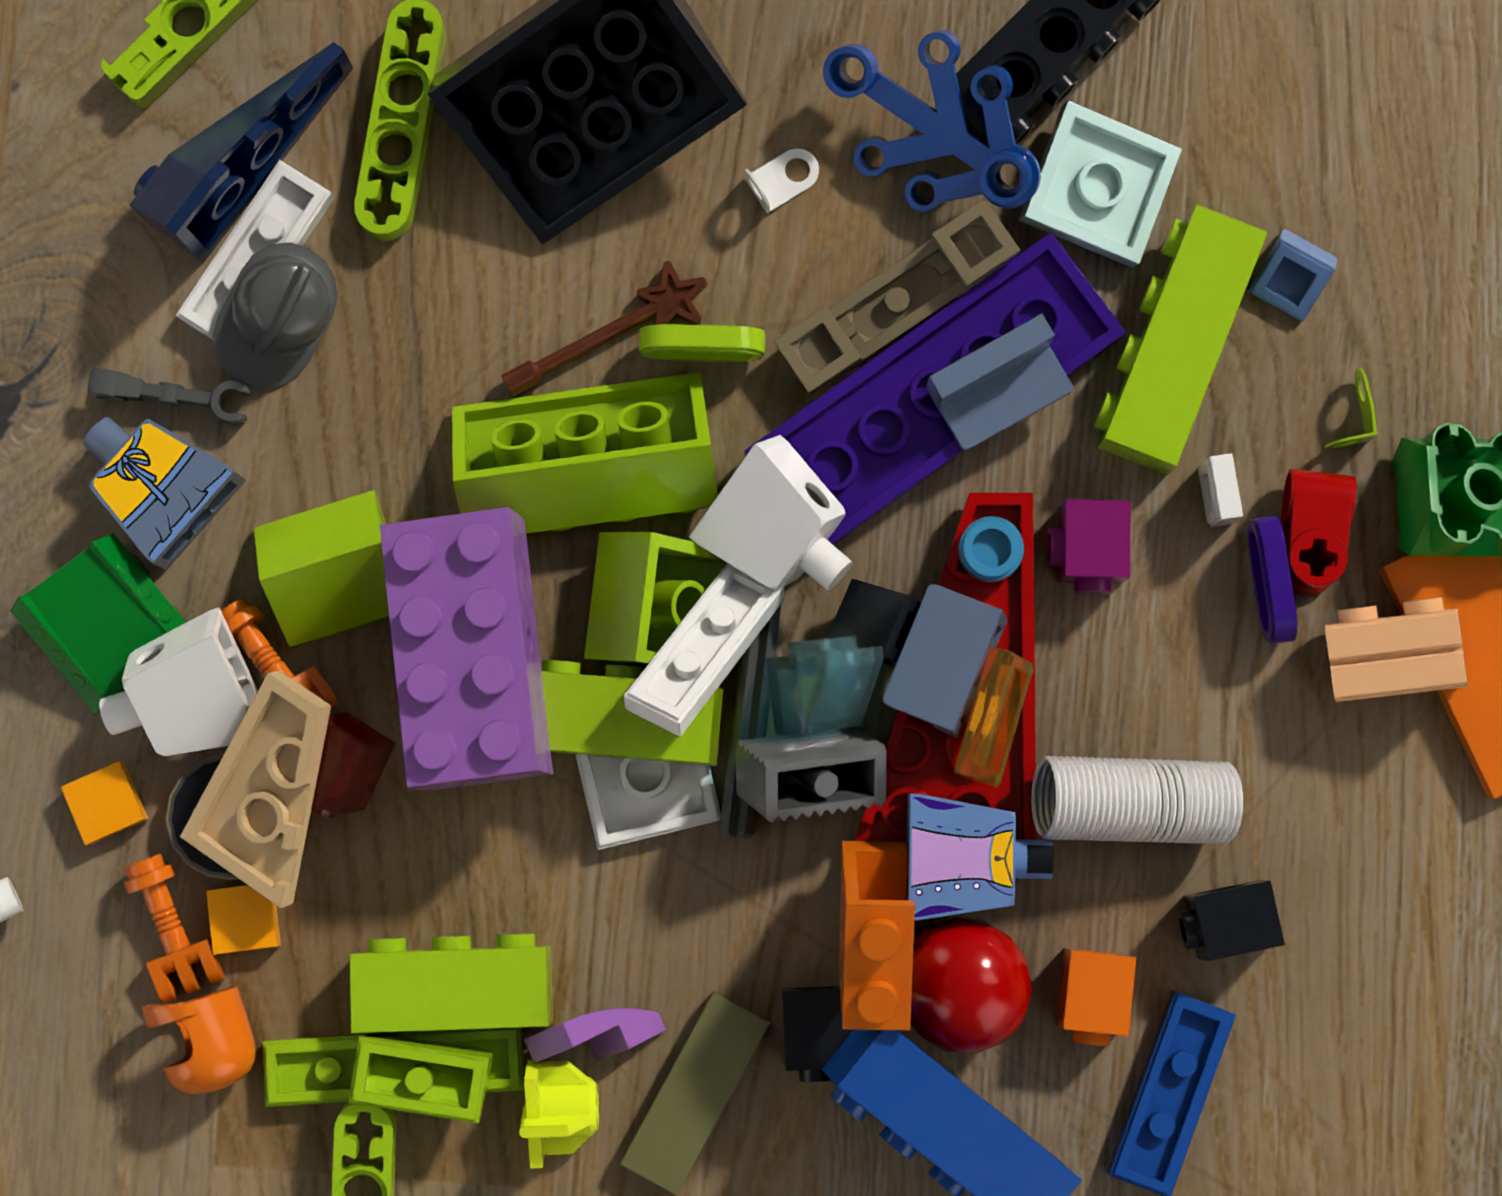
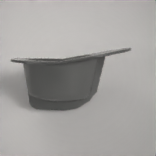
(275, 315)

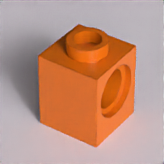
(1095, 995)

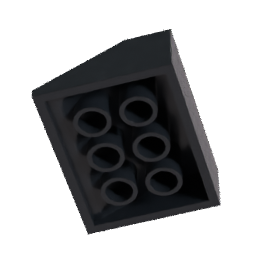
(584, 101)

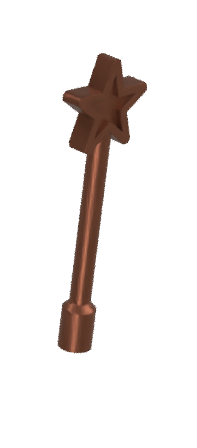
(663, 301)

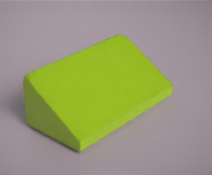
(420, 1076)

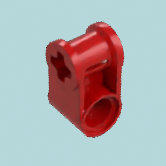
(1317, 518)

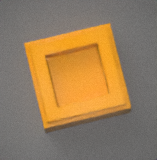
(104, 803)
(241, 920)

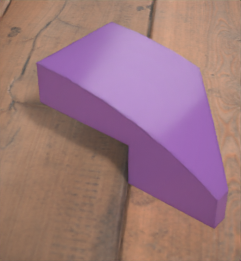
(607, 1032)

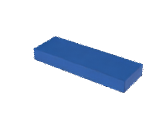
(1171, 1094)

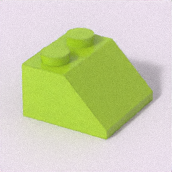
(643, 593)

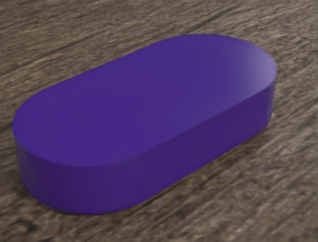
(1272, 579)

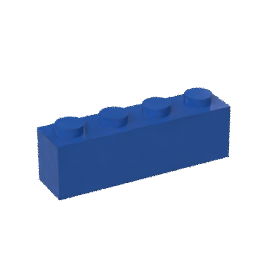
(941, 1119)

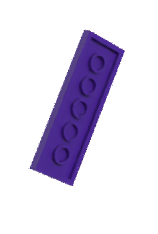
(880, 426)

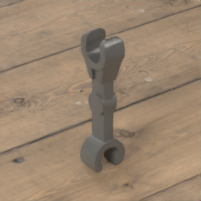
(122, 387)

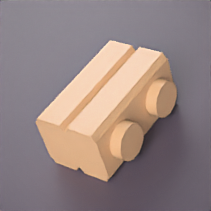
(1395, 652)

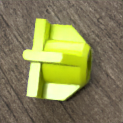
(558, 1109)

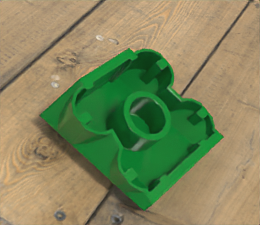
(1449, 493)
(96, 616)

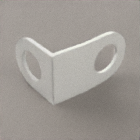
(773, 186)

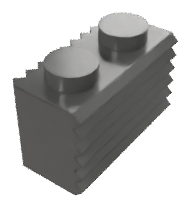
(811, 773)

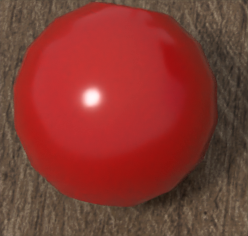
(968, 985)

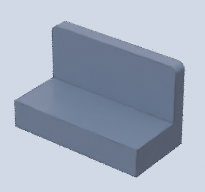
(999, 384)
(944, 659)

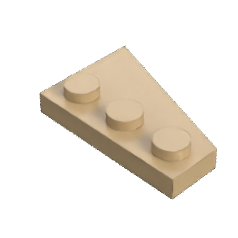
(264, 790)

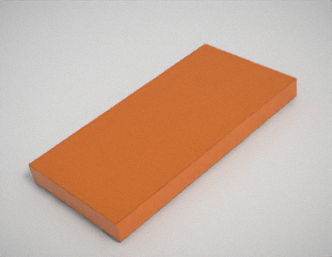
(1476, 591)

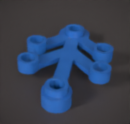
(942, 128)

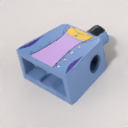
(967, 857)

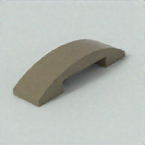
(898, 298)

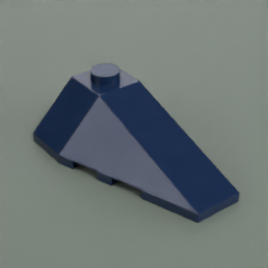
(220, 170)

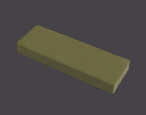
(695, 1093)

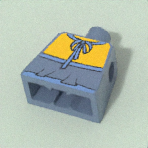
(158, 486)

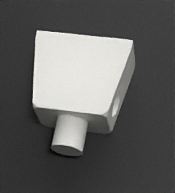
(775, 520)
(184, 688)

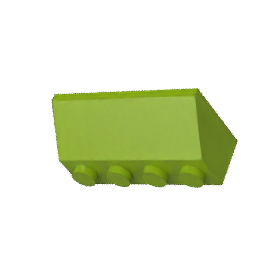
(587, 453)

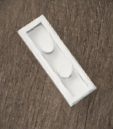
(280, 212)
(702, 650)

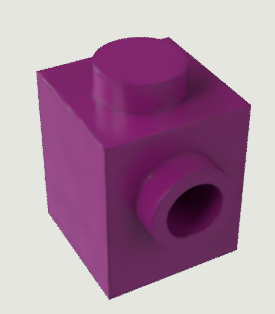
(1091, 544)

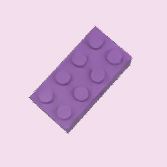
(465, 649)

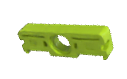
(162, 55)

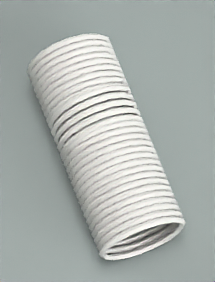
(1131, 802)

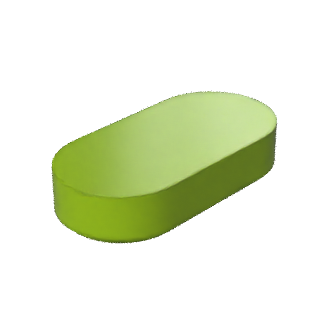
(702, 343)

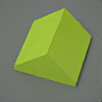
(324, 569)

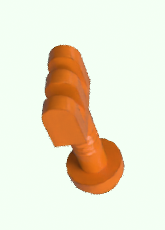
(243, 624)
(180, 955)

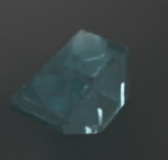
(822, 684)

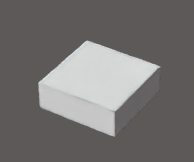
(1220, 490)

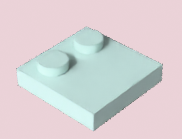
(1101, 184)

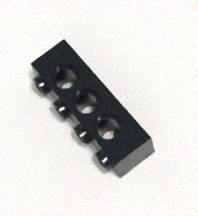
(1046, 73)

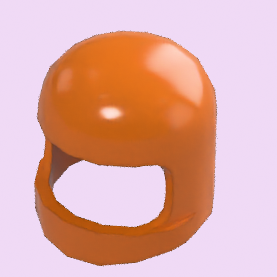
(215, 1039)

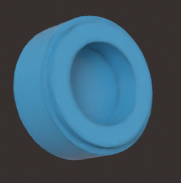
(990, 549)

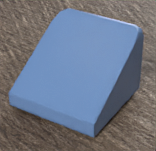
(1293, 275)

